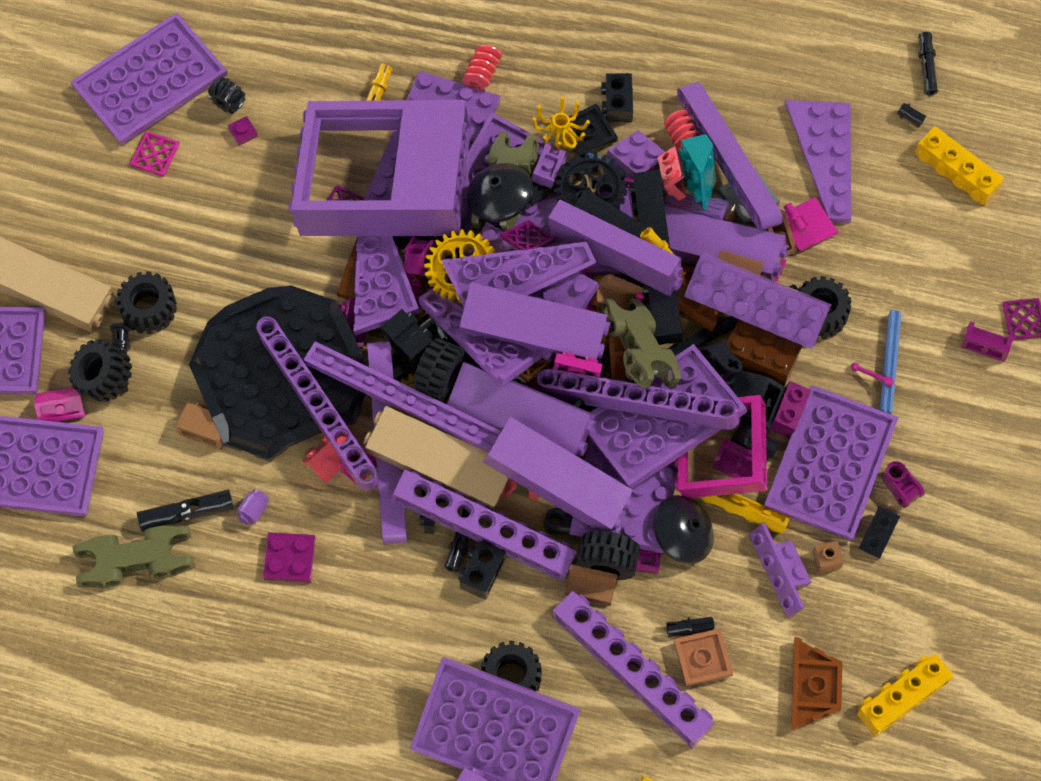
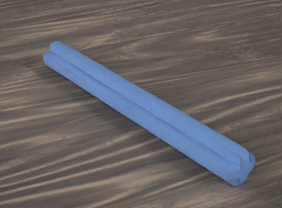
(890, 360)

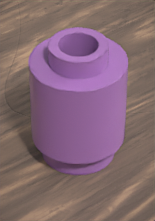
(252, 507)

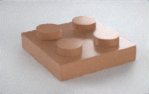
(703, 657)

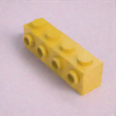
(959, 165)
(905, 694)

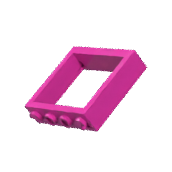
(755, 483)

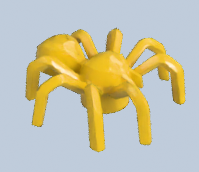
(561, 125)

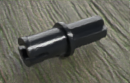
(689, 626)

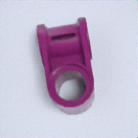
(416, 255)
(903, 488)

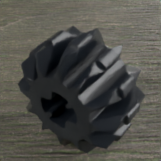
(226, 95)

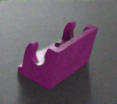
(987, 343)
(733, 460)

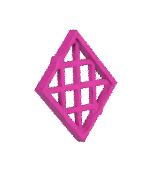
(162, 172)

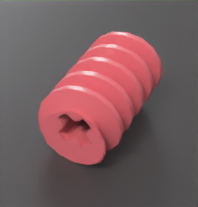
(482, 67)
(680, 127)

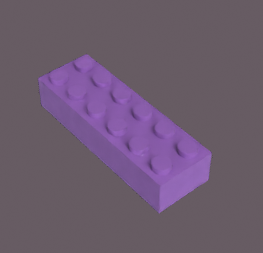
(757, 300)

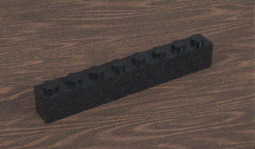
(651, 213)

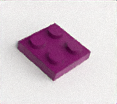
(289, 557)

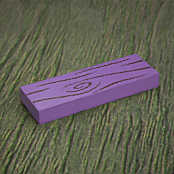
(715, 209)

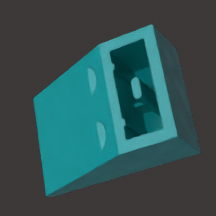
(699, 168)

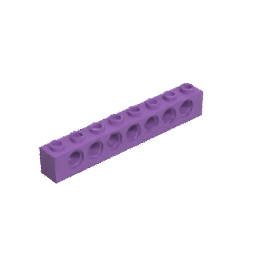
(470, 526)
(689, 732)

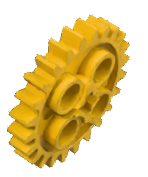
(438, 274)

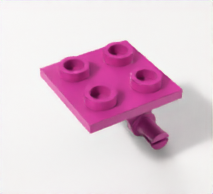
(809, 224)

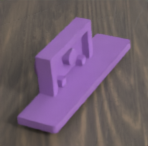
(782, 567)

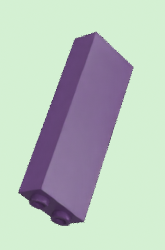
(695, 234)
(617, 248)
(533, 322)
(485, 400)
(558, 476)

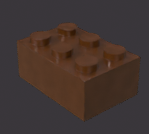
(764, 352)

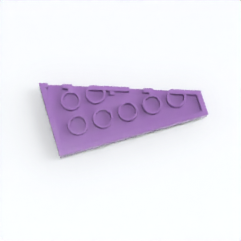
(826, 147)
(519, 270)
(380, 284)
(497, 358)

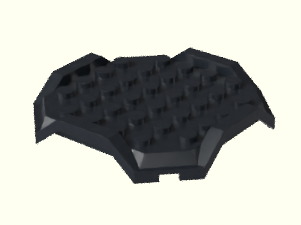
(246, 388)

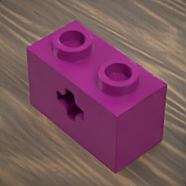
(790, 409)

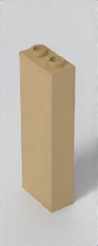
(53, 286)
(435, 455)

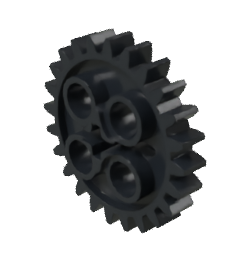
(610, 181)

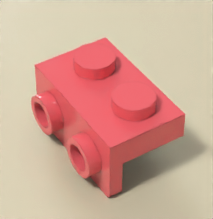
(672, 173)
(324, 459)

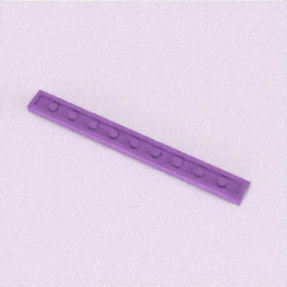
(401, 397)

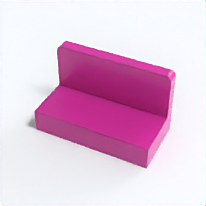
(59, 405)

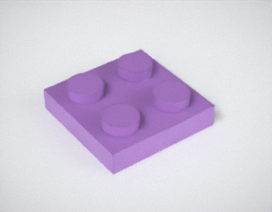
(636, 153)

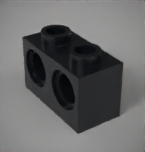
(622, 97)
(487, 571)

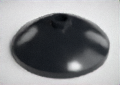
(503, 199)
(683, 529)

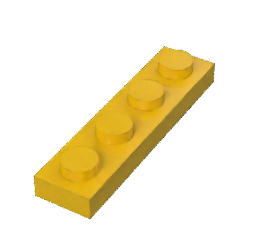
(751, 510)

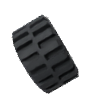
(141, 287)
(833, 294)
(87, 365)
(439, 369)
(609, 553)
(516, 655)

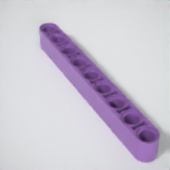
(730, 157)
(645, 405)
(321, 412)
(388, 475)

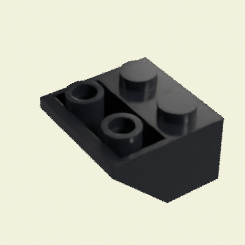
(753, 384)

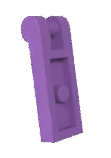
(548, 166)

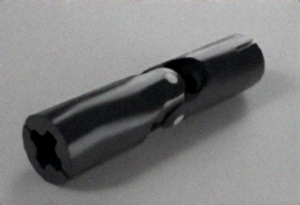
(181, 511)

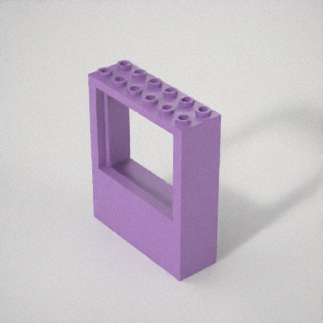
(426, 175)

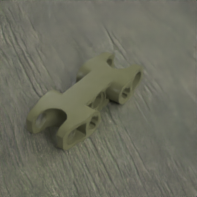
(522, 156)
(642, 353)
(116, 558)

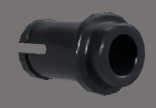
(911, 114)

